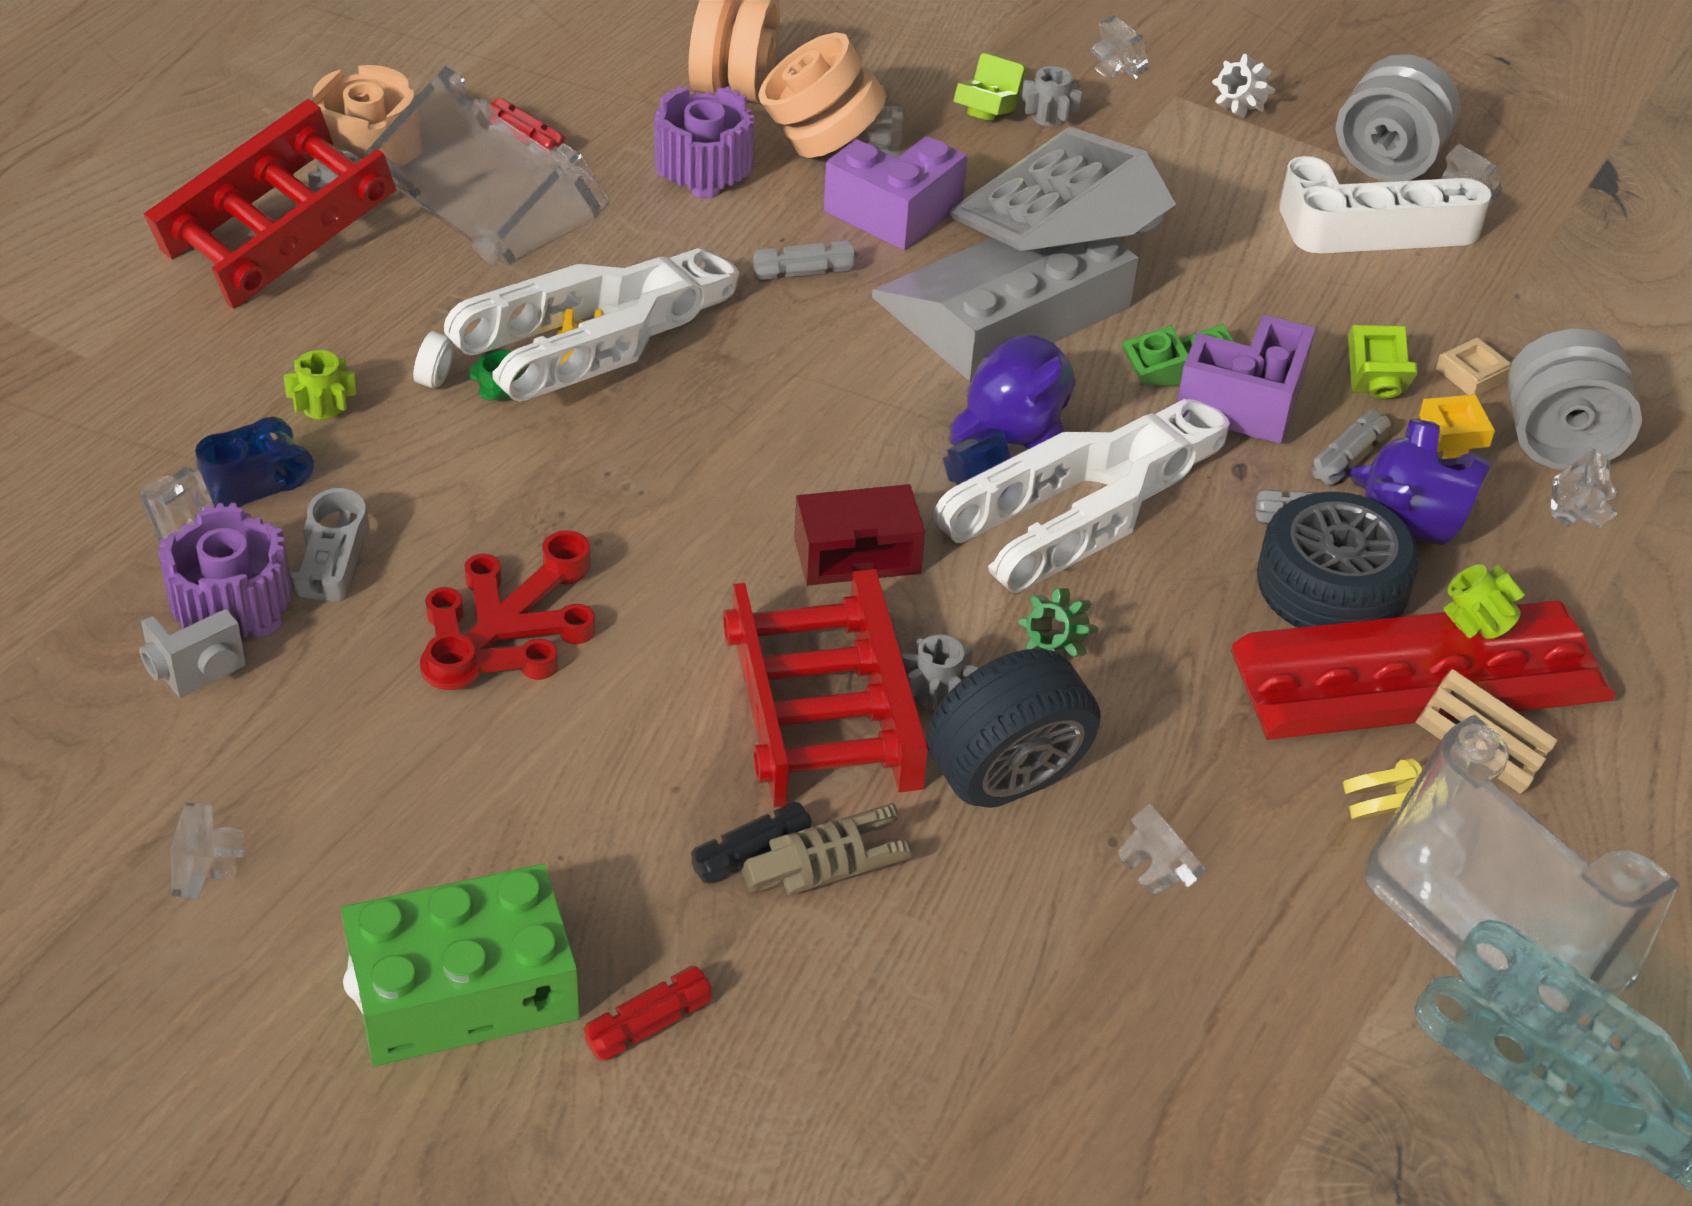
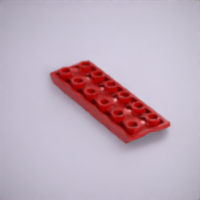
(1391, 667)

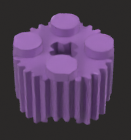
(704, 139)
(227, 565)

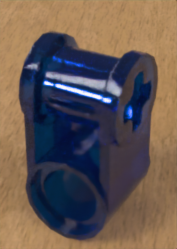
(247, 462)

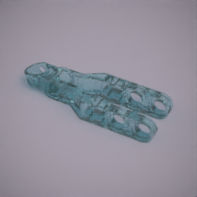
(1623, 1097)

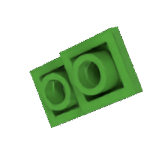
(1161, 355)

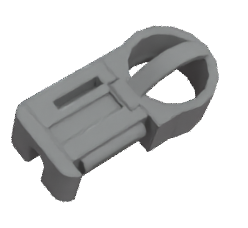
(331, 551)

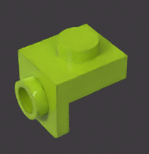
(993, 88)
(1380, 360)

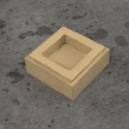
(1474, 367)

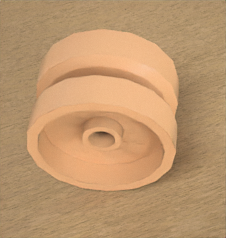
(733, 45)
(822, 95)

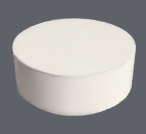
(434, 360)

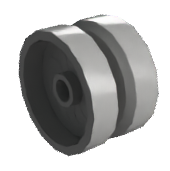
(1398, 118)
(1573, 396)

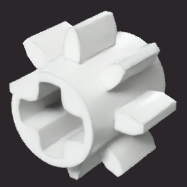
(1243, 86)

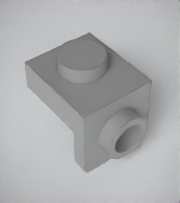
(193, 654)

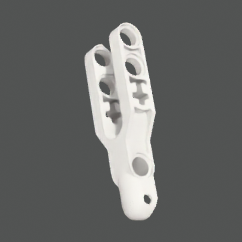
(635, 306)
(1130, 461)

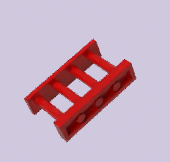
(251, 172)
(873, 654)

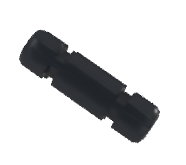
(747, 841)

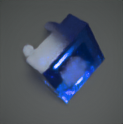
(976, 455)

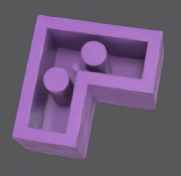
(894, 195)
(1251, 383)

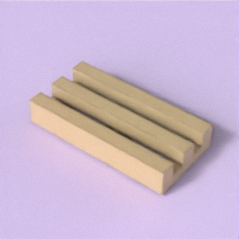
(1523, 738)

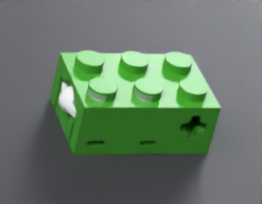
(459, 964)

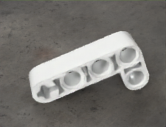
(1379, 214)

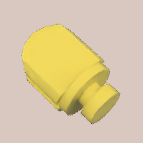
(1401, 777)

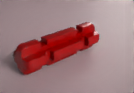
(528, 124)
(647, 1013)

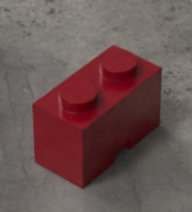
(859, 532)

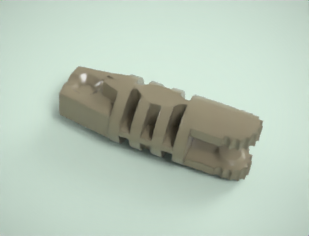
(825, 853)

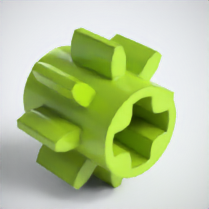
(320, 384)
(1484, 601)

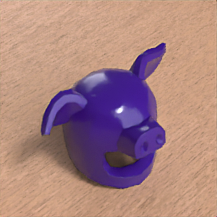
(1019, 391)
(1421, 488)

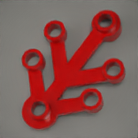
(458, 659)

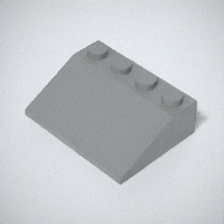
(1068, 194)
(997, 293)

